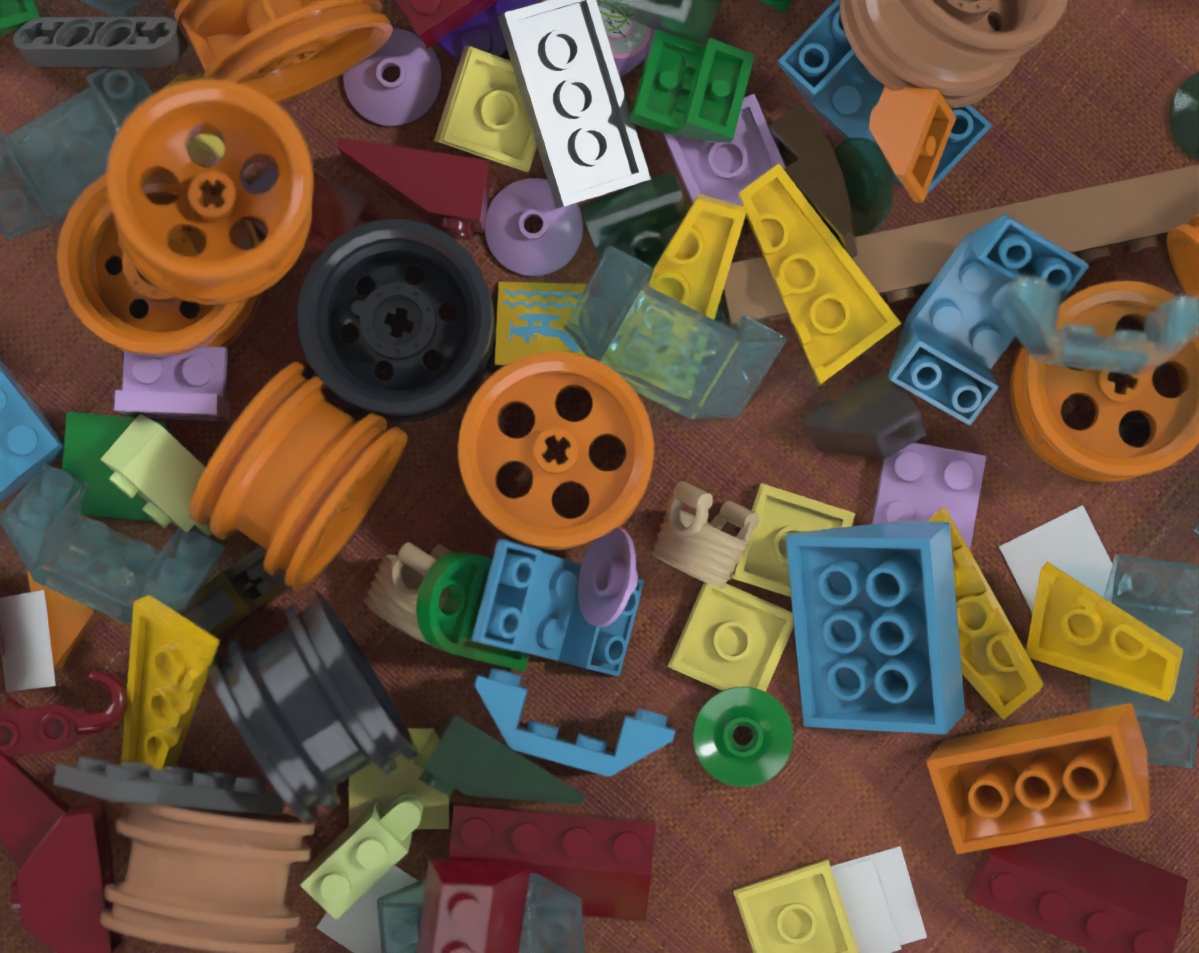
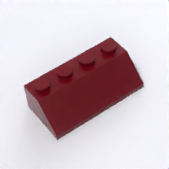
(587, 854)
(1082, 894)
(473, 907)

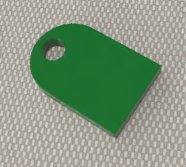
(455, 623)

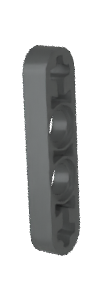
(149, 42)

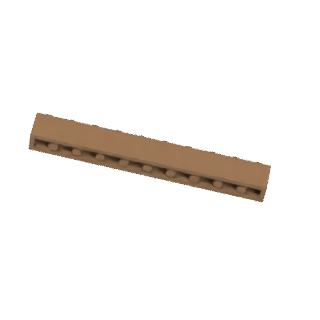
(911, 256)

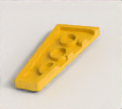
(700, 254)
(818, 281)
(988, 644)
(163, 682)

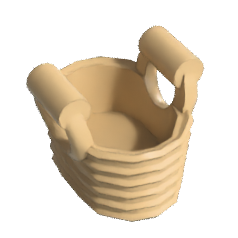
(698, 545)
(397, 586)

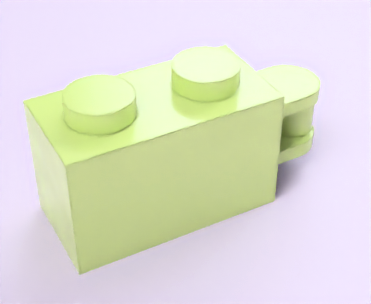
(159, 470)
(362, 853)

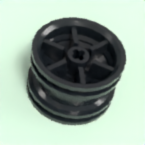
(385, 253)
(311, 707)

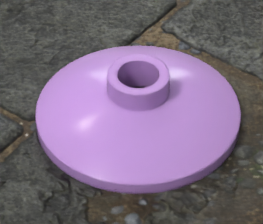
(406, 98)
(529, 252)
(607, 577)

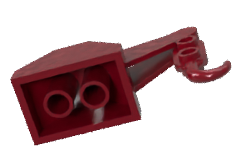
(58, 847)

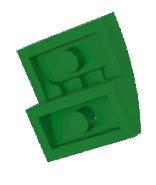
(692, 88)
(85, 443)

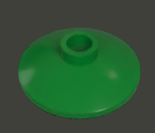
(749, 762)

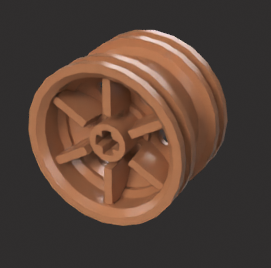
(946, 44)
(208, 878)

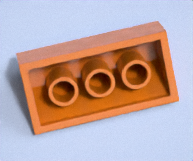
(1042, 779)

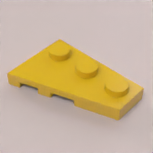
(1098, 639)

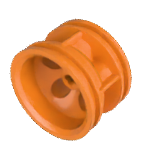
(282, 44)
(157, 142)
(614, 413)
(1099, 451)

